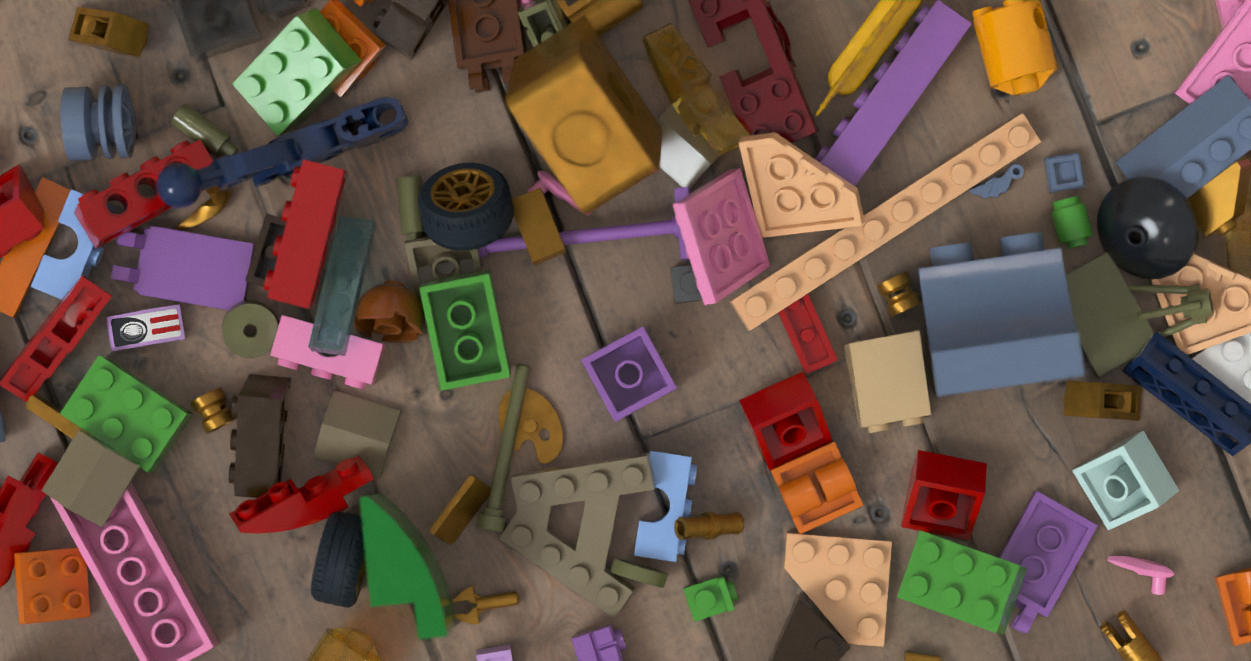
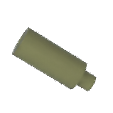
(199, 127)
(408, 192)

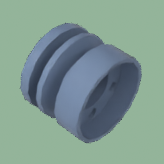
(91, 123)

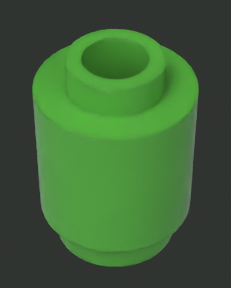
(1071, 222)

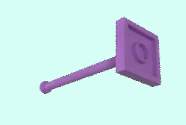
(603, 233)

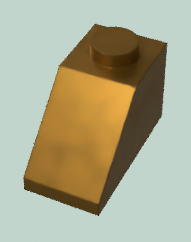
(109, 31)
(1222, 199)
(1102, 400)

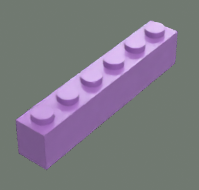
(895, 93)

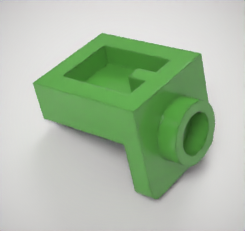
(710, 597)

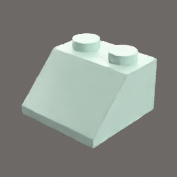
(1126, 480)

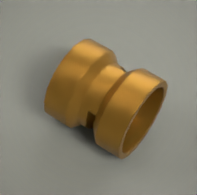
(903, 300)
(213, 410)

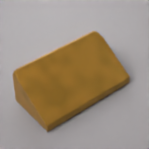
(460, 509)

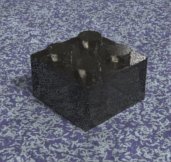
(216, 26)

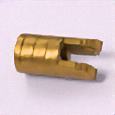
(1136, 646)

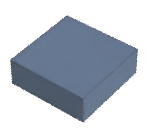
(1064, 172)

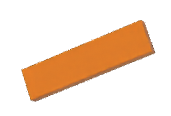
(22, 262)

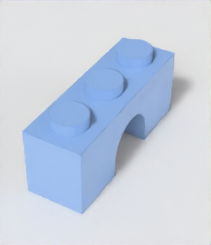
(58, 275)
(658, 537)

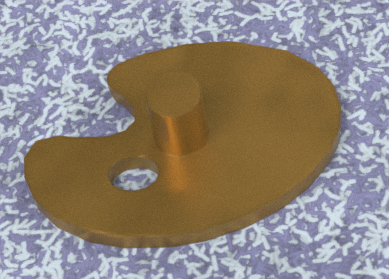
(535, 415)

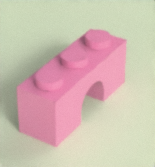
(358, 366)

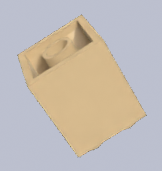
(888, 381)

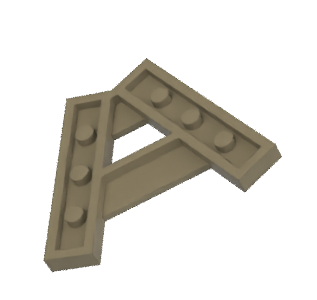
(600, 487)

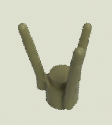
(1195, 305)

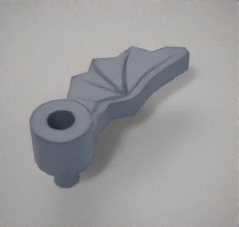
(998, 185)

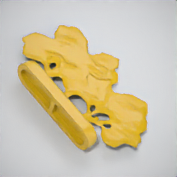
(867, 47)

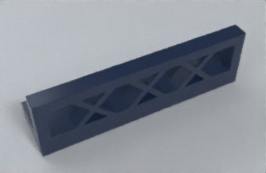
(1196, 390)

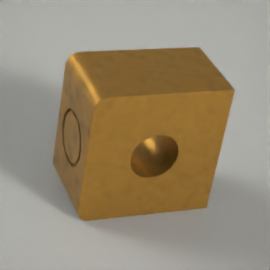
(584, 116)

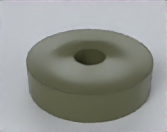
(247, 313)
(639, 572)

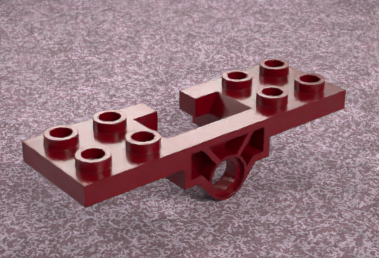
(769, 99)

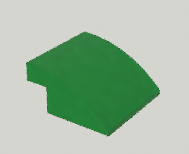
(404, 567)

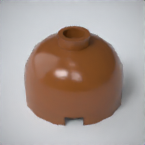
(390, 311)

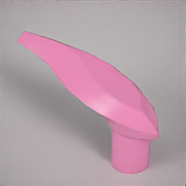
(550, 183)
(1145, 567)

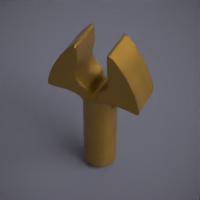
(483, 603)

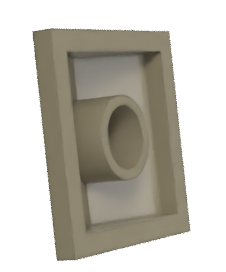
(682, 154)
(433, 262)
(356, 428)
(90, 478)

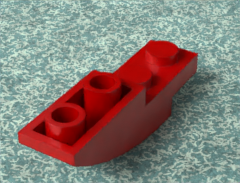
(18, 505)
(290, 508)

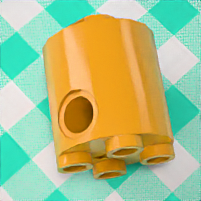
(1015, 46)

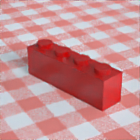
(306, 235)

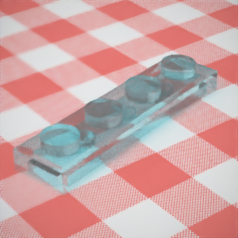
(342, 286)

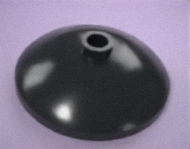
(1162, 219)

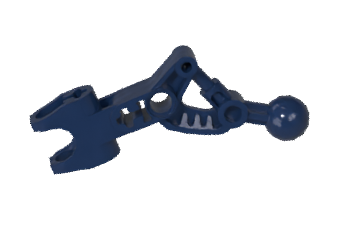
(182, 184)

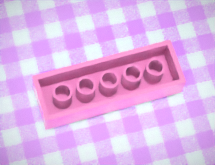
(141, 582)

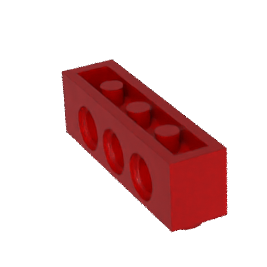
(104, 225)

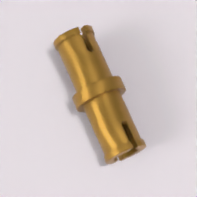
(709, 525)

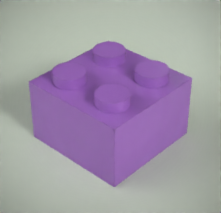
(628, 374)

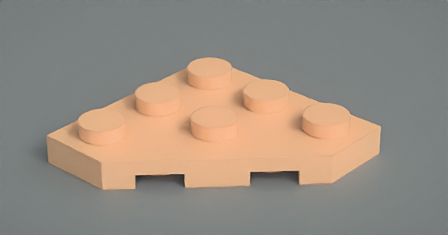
(794, 190)
(1230, 301)
(844, 581)

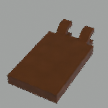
(486, 38)

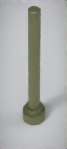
(492, 515)

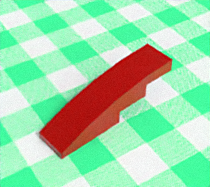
(55, 338)

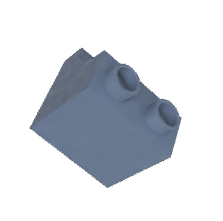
(998, 317)

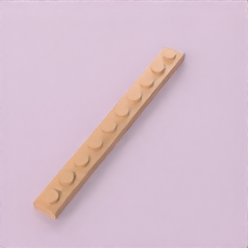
(885, 221)

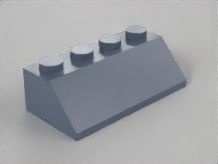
(1195, 141)

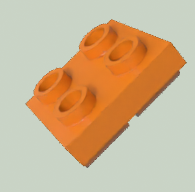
(358, 37)
(817, 487)
(51, 585)
(1235, 598)

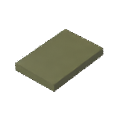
(1105, 315)

